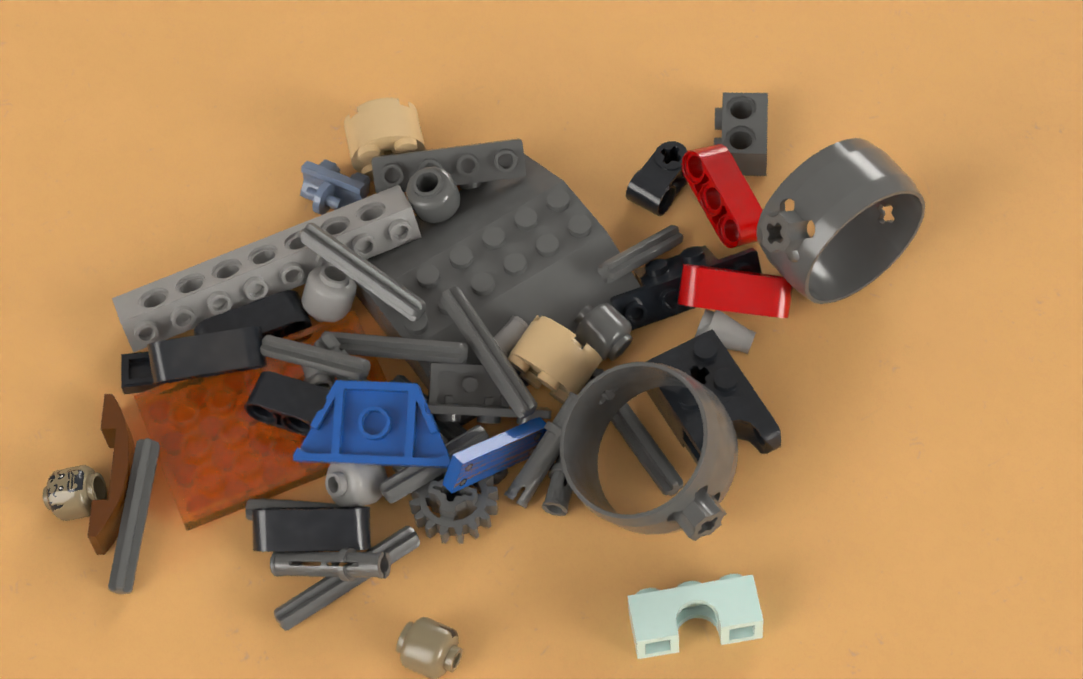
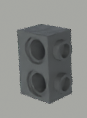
(744, 130)

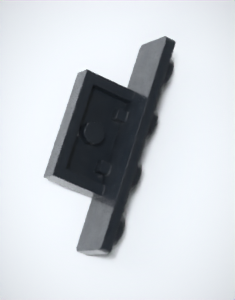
(662, 280)

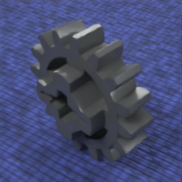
(459, 511)

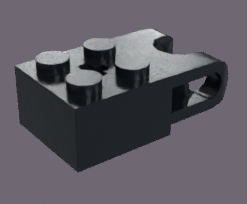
(714, 367)

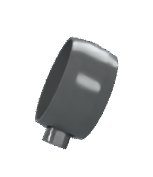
(844, 198)
(697, 505)

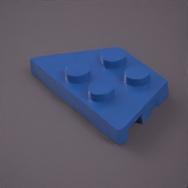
(374, 427)

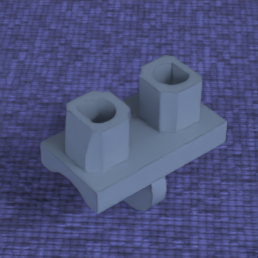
(331, 189)

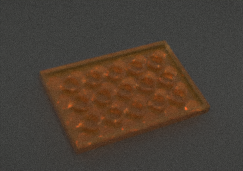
(216, 450)

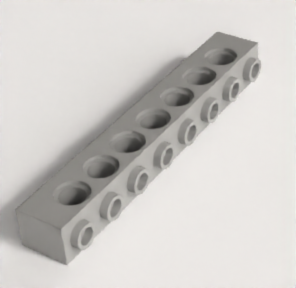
(260, 268)

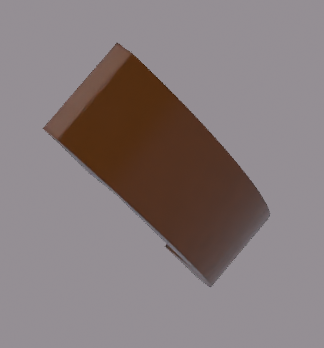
(107, 514)

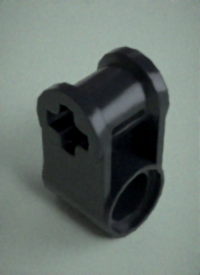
(659, 179)

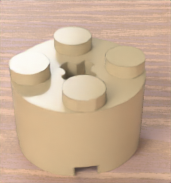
(380, 130)
(553, 358)

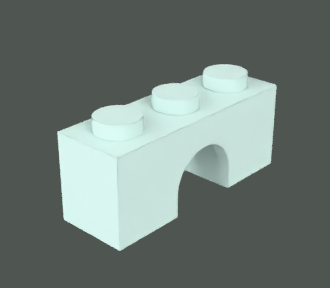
(727, 603)

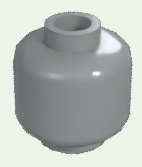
(328, 294)
(354, 483)

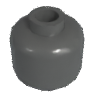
(433, 194)
(603, 330)

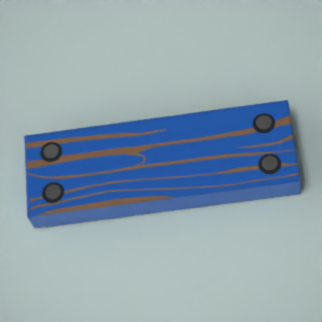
(493, 455)

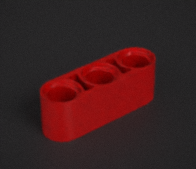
(723, 194)
(735, 291)

